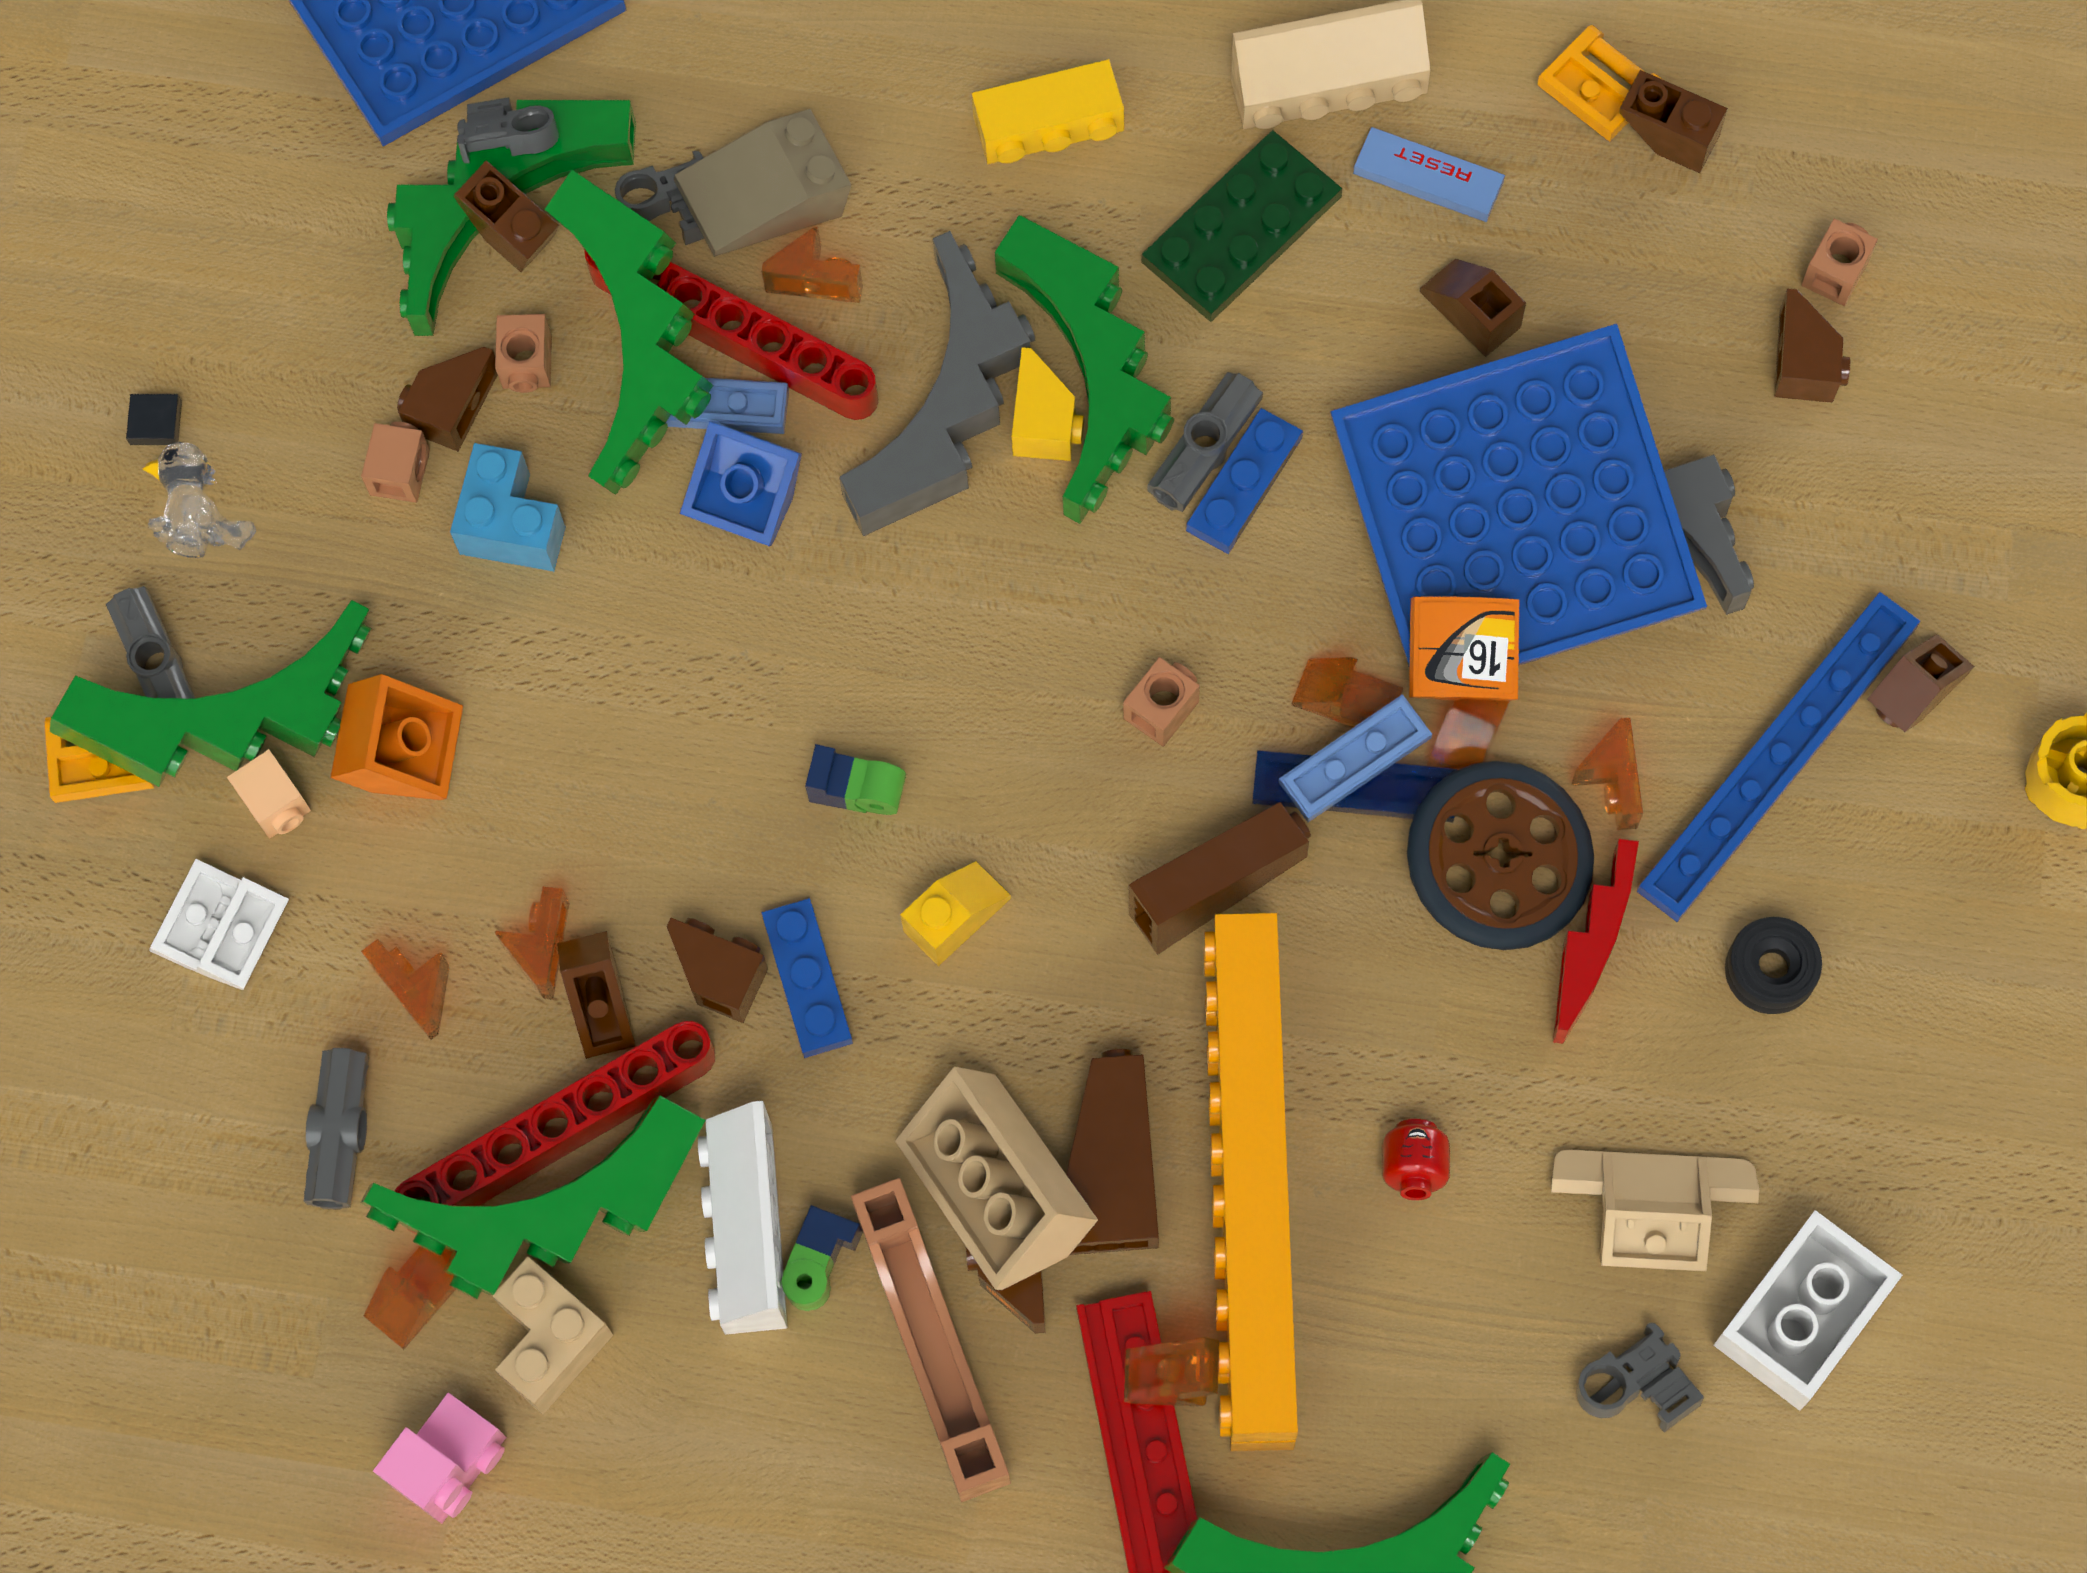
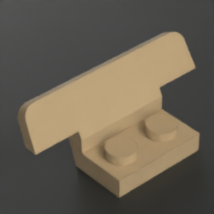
(1655, 1203)

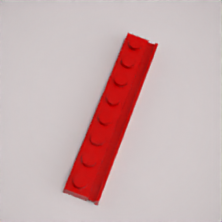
(1138, 1439)

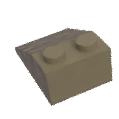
(765, 184)

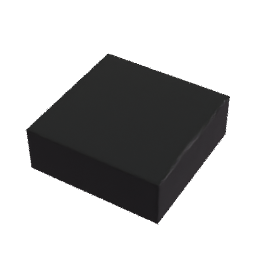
(153, 419)

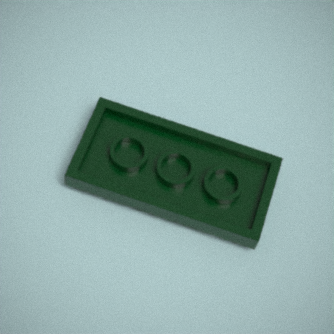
(1241, 225)

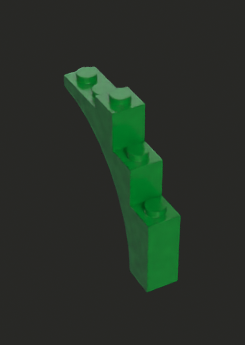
(438, 231)
(1079, 297)
(650, 321)
(149, 733)
(486, 1238)
(1423, 1548)

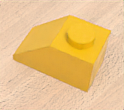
(1043, 413)
(953, 911)

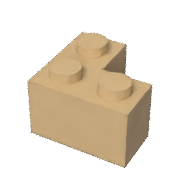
(559, 1339)

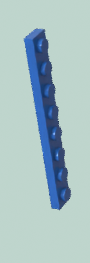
(1778, 757)

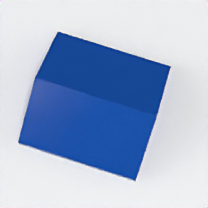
(741, 484)

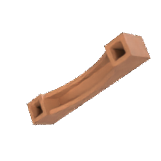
(930, 1340)

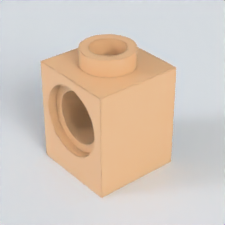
(269, 795)

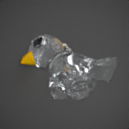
(190, 515)

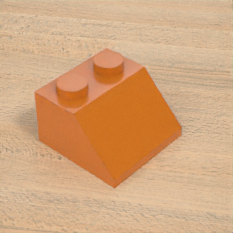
(396, 739)

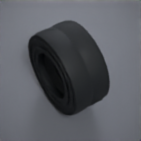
(1785, 939)

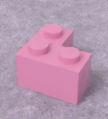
(442, 1458)

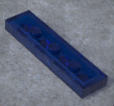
(1389, 794)

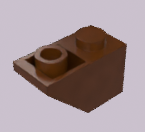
(1673, 120)
(505, 216)
(1476, 303)
(719, 972)

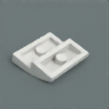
(219, 925)

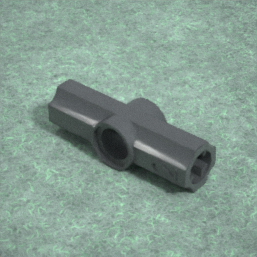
(1191, 464)
(143, 637)
(336, 1129)

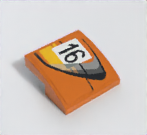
(1464, 648)

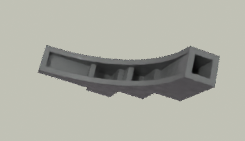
(929, 456)
(1701, 499)

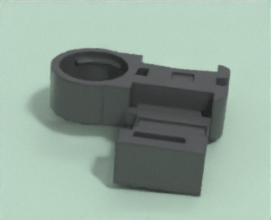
(498, 125)
(665, 190)
(1649, 1373)

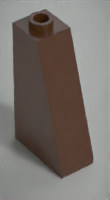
(1216, 875)
(1114, 1156)

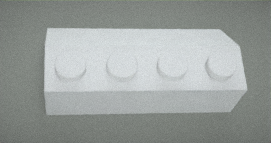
(745, 1221)

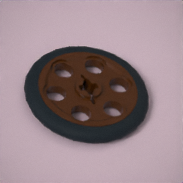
(1469, 913)

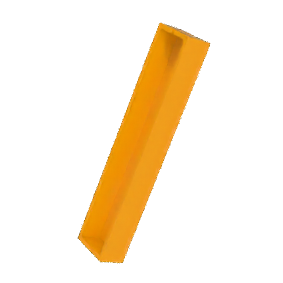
(1254, 1183)

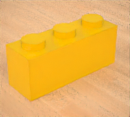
(1048, 112)

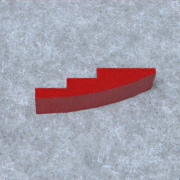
(1588, 952)

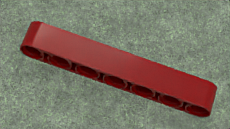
(760, 329)
(571, 1105)

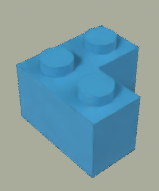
(496, 519)

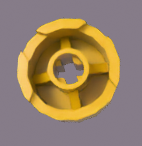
(2053, 774)

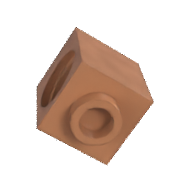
(1834, 278)
(522, 334)
(395, 461)
(1157, 720)

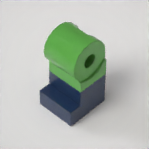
(854, 782)
(814, 1256)

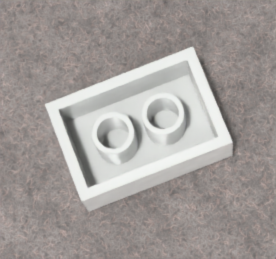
(1808, 1310)

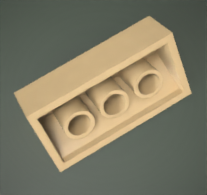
(1330, 63)
(994, 1178)

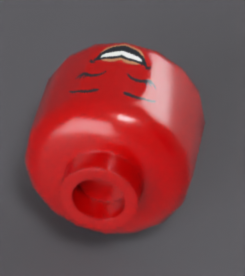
(1416, 1159)

